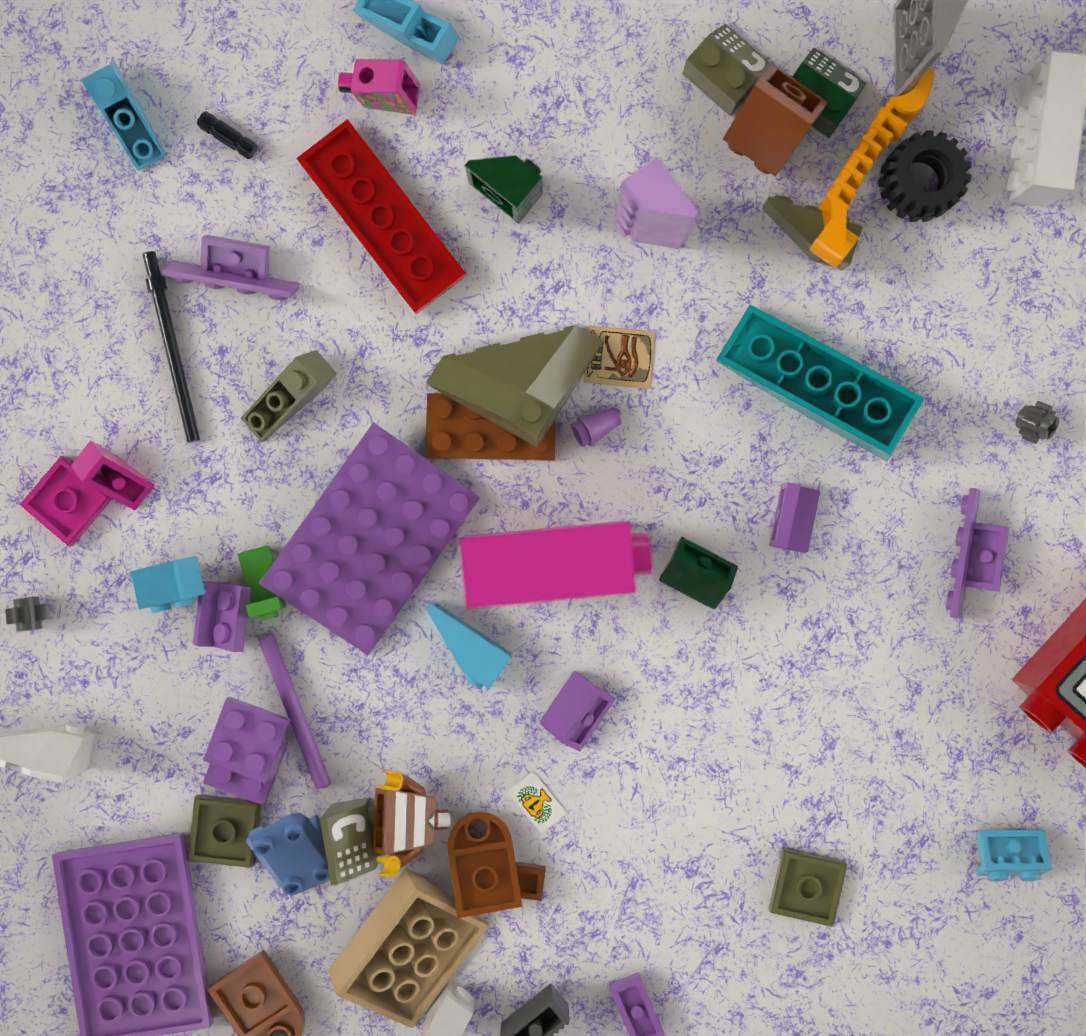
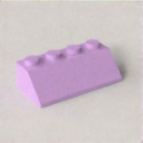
(654, 207)

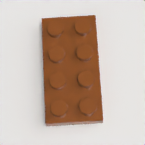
(463, 434)

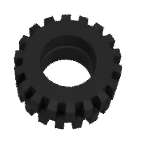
(946, 162)

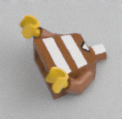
(403, 821)

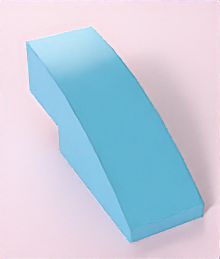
(410, 26)

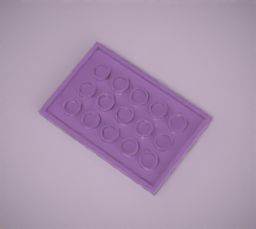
(369, 539)
(133, 938)

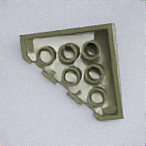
(520, 381)

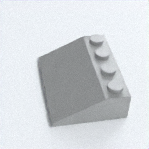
(920, 37)

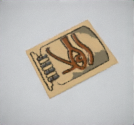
(623, 358)

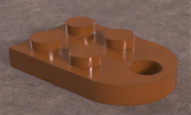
(483, 868)
(258, 999)

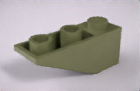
(805, 225)
(288, 394)

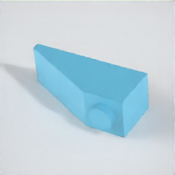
(473, 651)

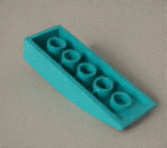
(820, 382)

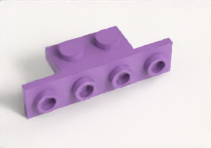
(232, 265)
(980, 555)

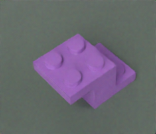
(246, 750)

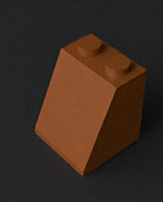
(773, 120)

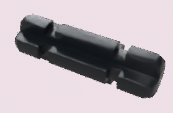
(227, 135)

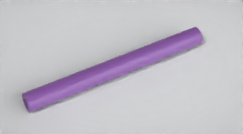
(294, 711)

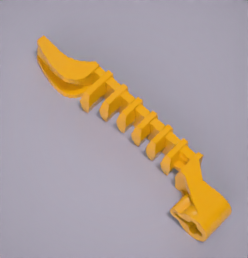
(887, 126)

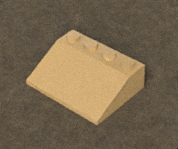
(405, 950)

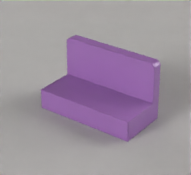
(794, 517)
(576, 711)

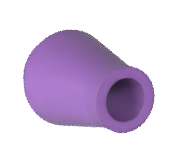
(594, 426)

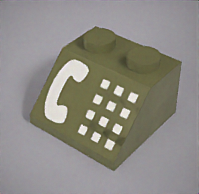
(725, 68)
(349, 839)

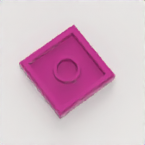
(64, 502)

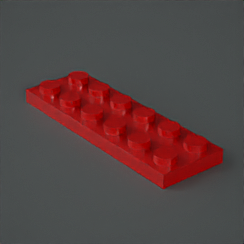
(381, 216)

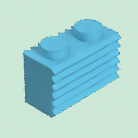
(168, 582)

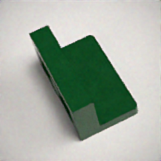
(699, 573)

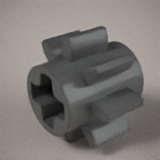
(1037, 422)
(27, 614)

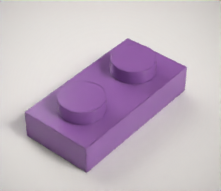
(636, 1007)

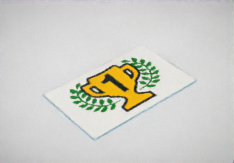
(537, 802)

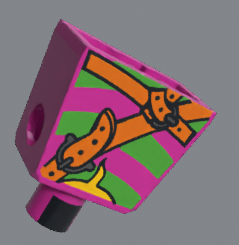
(382, 85)

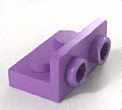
(222, 616)

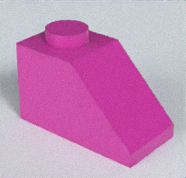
(111, 475)

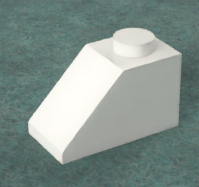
(449, 1013)

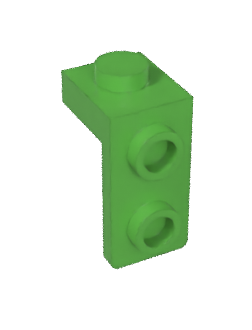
(254, 566)

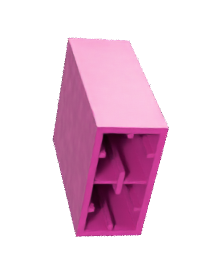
(553, 563)

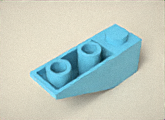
(124, 115)

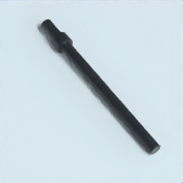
(157, 286)

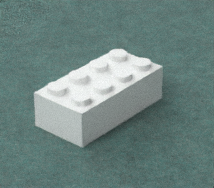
(1049, 130)

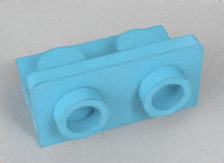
(1013, 854)

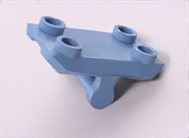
(292, 852)

